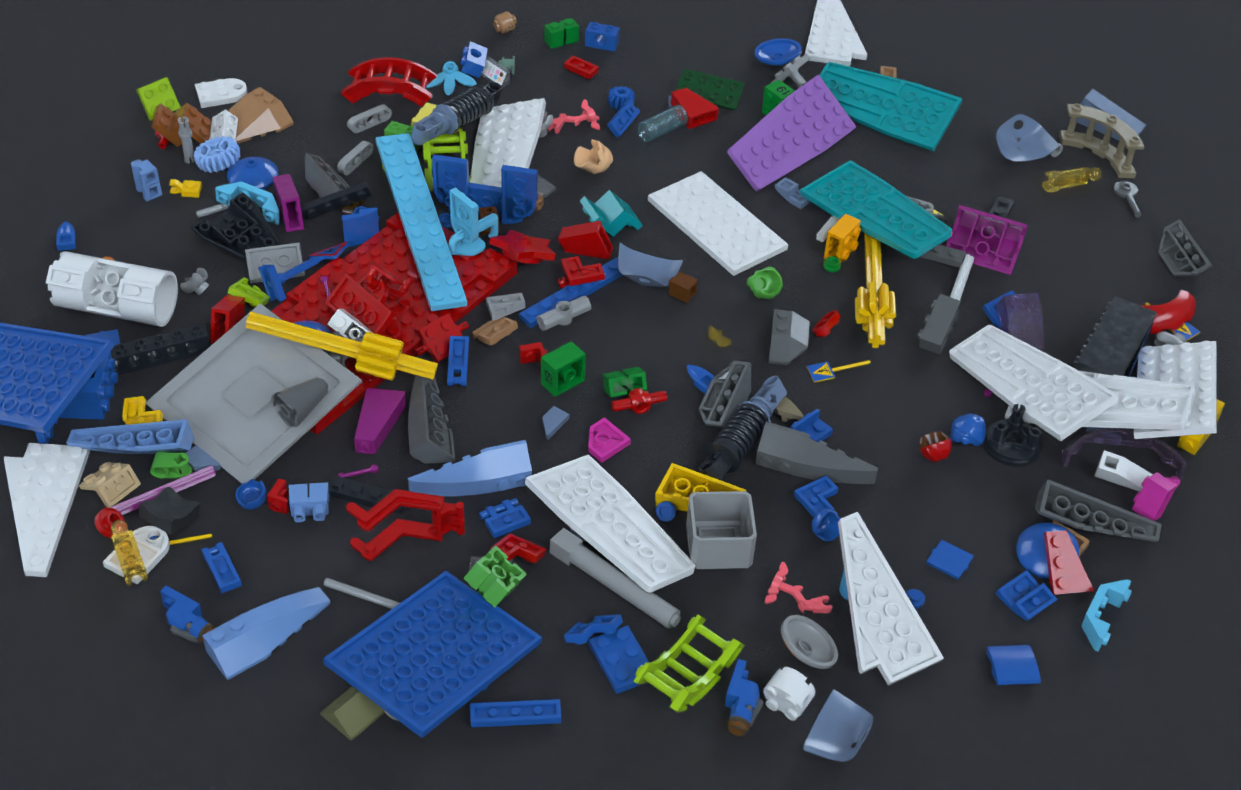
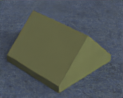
(352, 713)

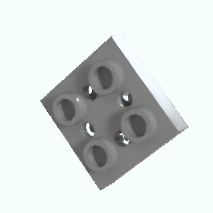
(791, 71)

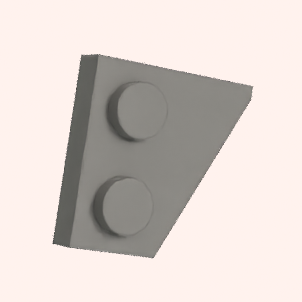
(504, 305)

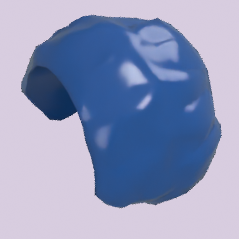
(968, 429)

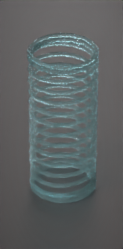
(650, 127)

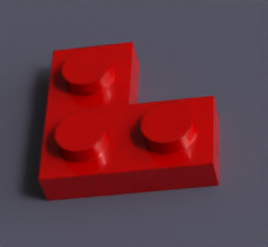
(578, 274)
(516, 546)

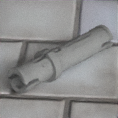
(185, 134)

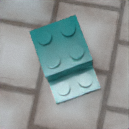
(611, 212)

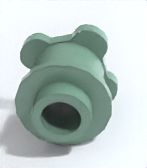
(508, 63)

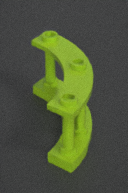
(429, 150)
(680, 695)

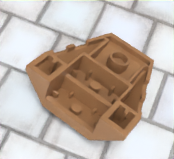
(258, 114)

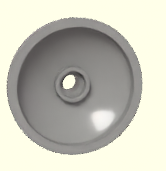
(809, 642)

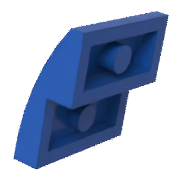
(360, 227)
(1026, 596)
(1013, 664)

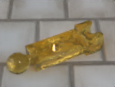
(1069, 178)
(127, 552)

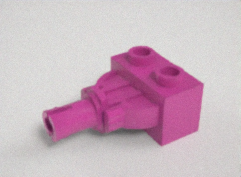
(1155, 495)

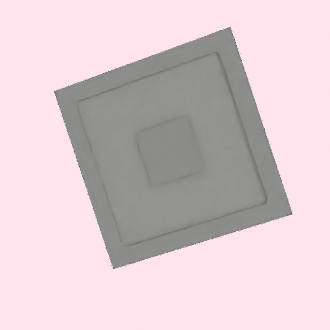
(231, 390)

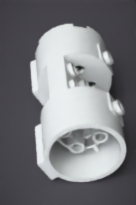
(113, 288)

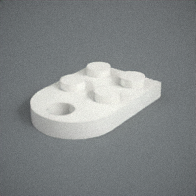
(220, 92)
(150, 550)

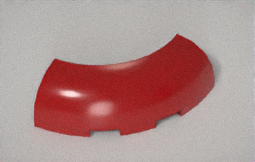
(1174, 313)

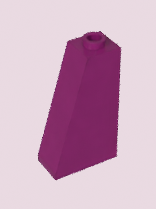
(288, 202)
(377, 418)

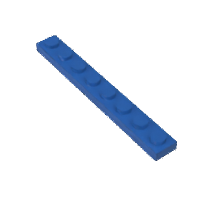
(569, 294)

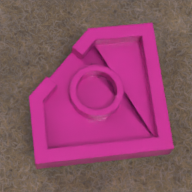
(606, 440)

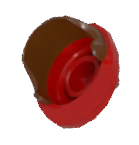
(935, 446)

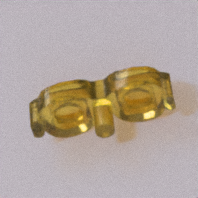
(715, 335)

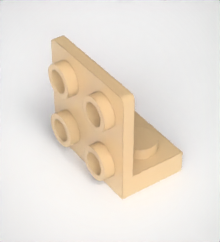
(111, 482)

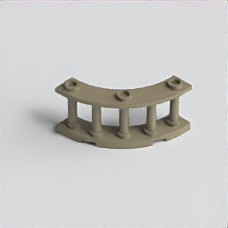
(1120, 163)

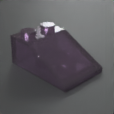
(1023, 318)

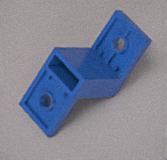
(92, 399)

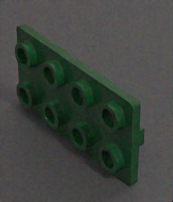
(715, 89)

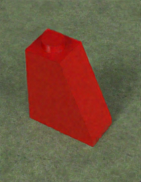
(697, 108)
(586, 240)
(226, 315)

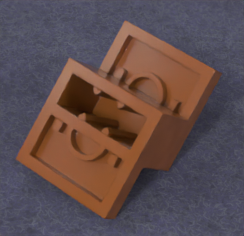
(166, 123)

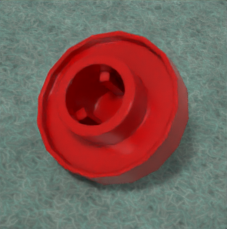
(105, 519)

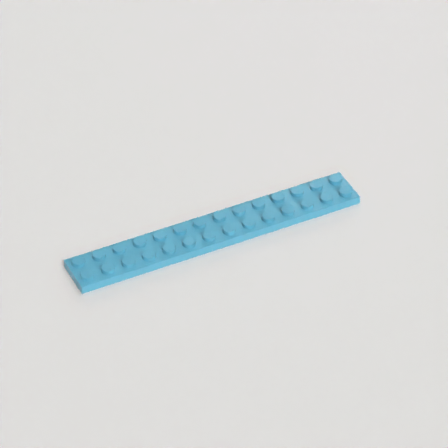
(421, 223)

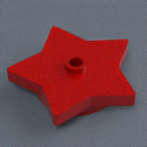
(523, 248)

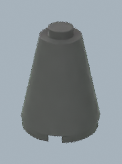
(299, 400)

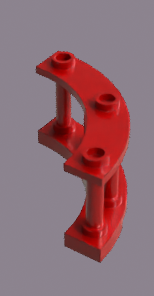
(365, 82)

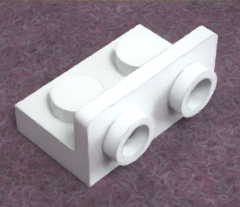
(224, 125)

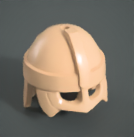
(593, 160)

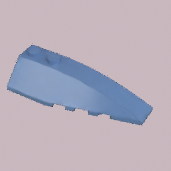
(135, 438)
(488, 472)
(256, 633)

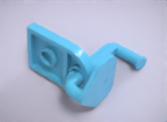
(467, 226)

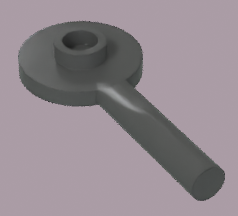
(1128, 191)

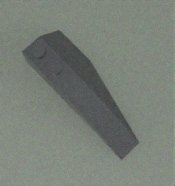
(427, 428)
(800, 456)
(1093, 514)

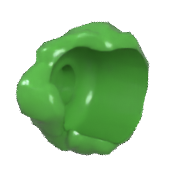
(765, 283)

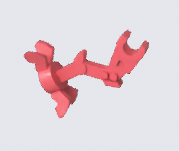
(588, 114)
(815, 604)

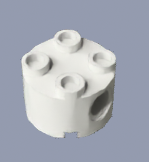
(788, 692)

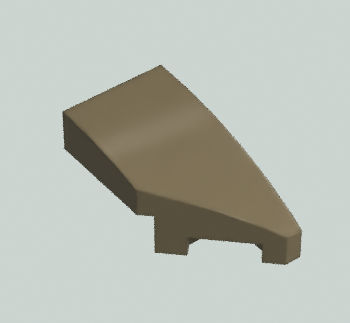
(788, 410)

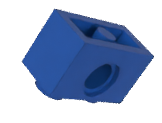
(602, 36)
(473, 59)

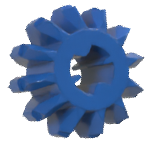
(619, 95)

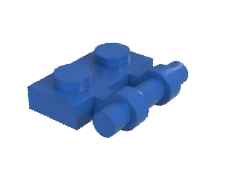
(507, 521)

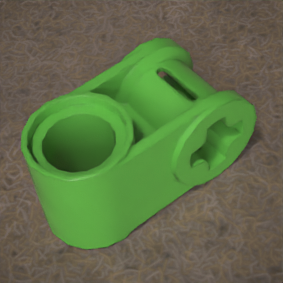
(169, 465)

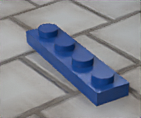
(515, 713)

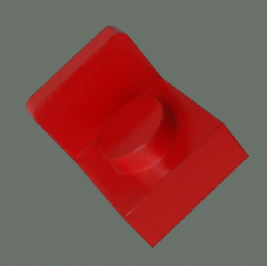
(531, 352)
(278, 497)

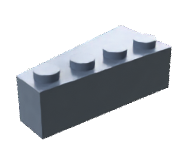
(1098, 101)

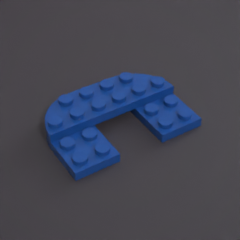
(513, 199)

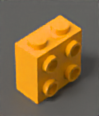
(843, 238)

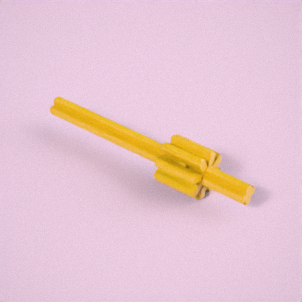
(876, 304)
(374, 355)

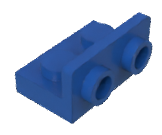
(813, 426)

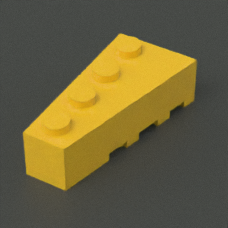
(682, 482)

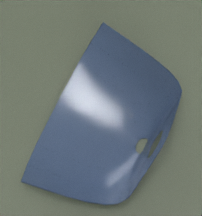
(1033, 140)
(646, 268)
(837, 728)

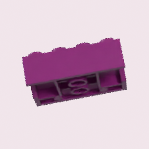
(988, 238)

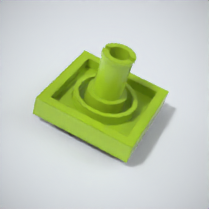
(157, 93)

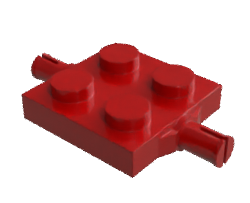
(436, 337)

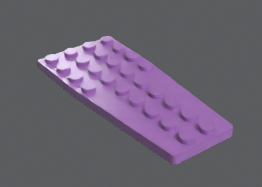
(791, 134)

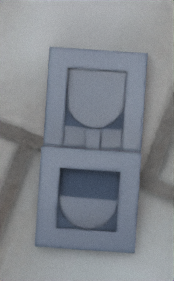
(790, 192)

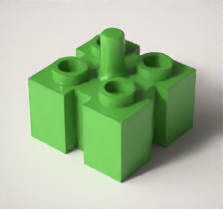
(494, 576)

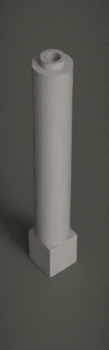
(570, 550)

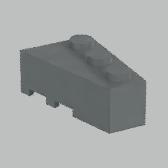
(939, 324)

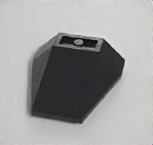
(238, 228)

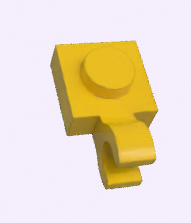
(187, 188)

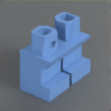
(146, 179)
(309, 503)

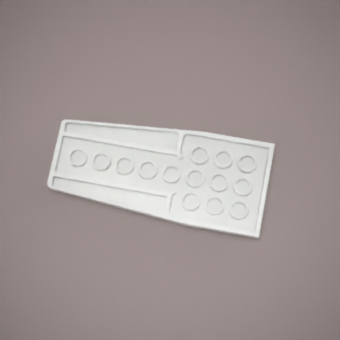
(506, 138)
(1018, 373)
(1141, 403)
(611, 522)

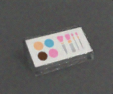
(496, 72)

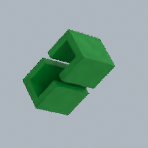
(555, 33)
(631, 379)

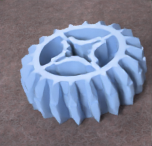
(217, 154)

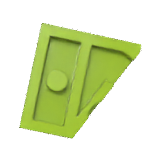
(252, 295)

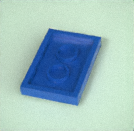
(619, 657)

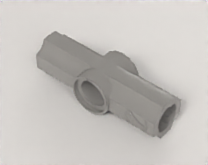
(563, 313)

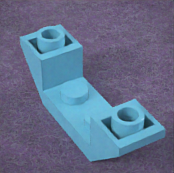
(260, 197)
(1111, 593)

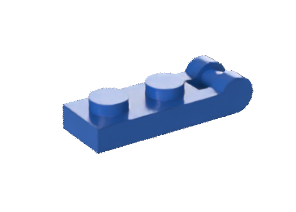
(623, 118)
(458, 360)
(221, 567)

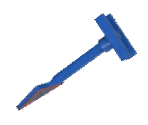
(273, 281)

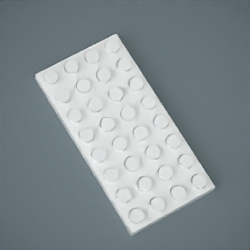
(717, 223)
(1189, 365)

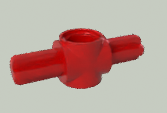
(639, 401)

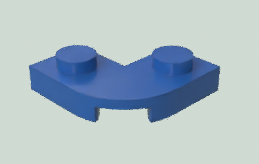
(581, 632)

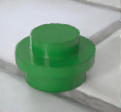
(832, 264)

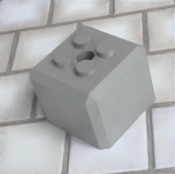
(721, 529)

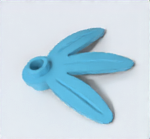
(449, 74)

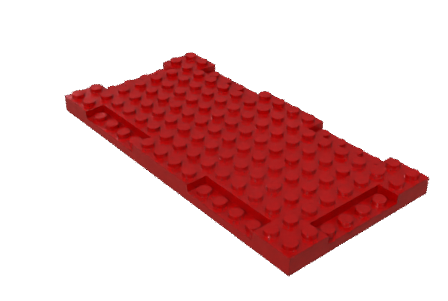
(390, 248)

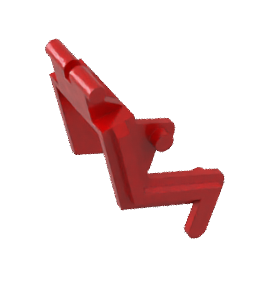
(445, 518)

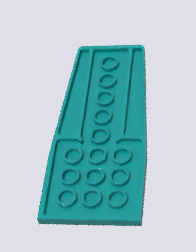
(892, 104)
(880, 207)

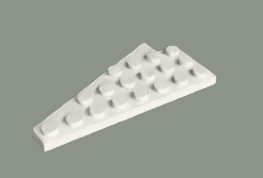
(833, 35)
(41, 498)
(882, 616)

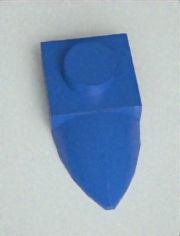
(66, 237)
(701, 377)

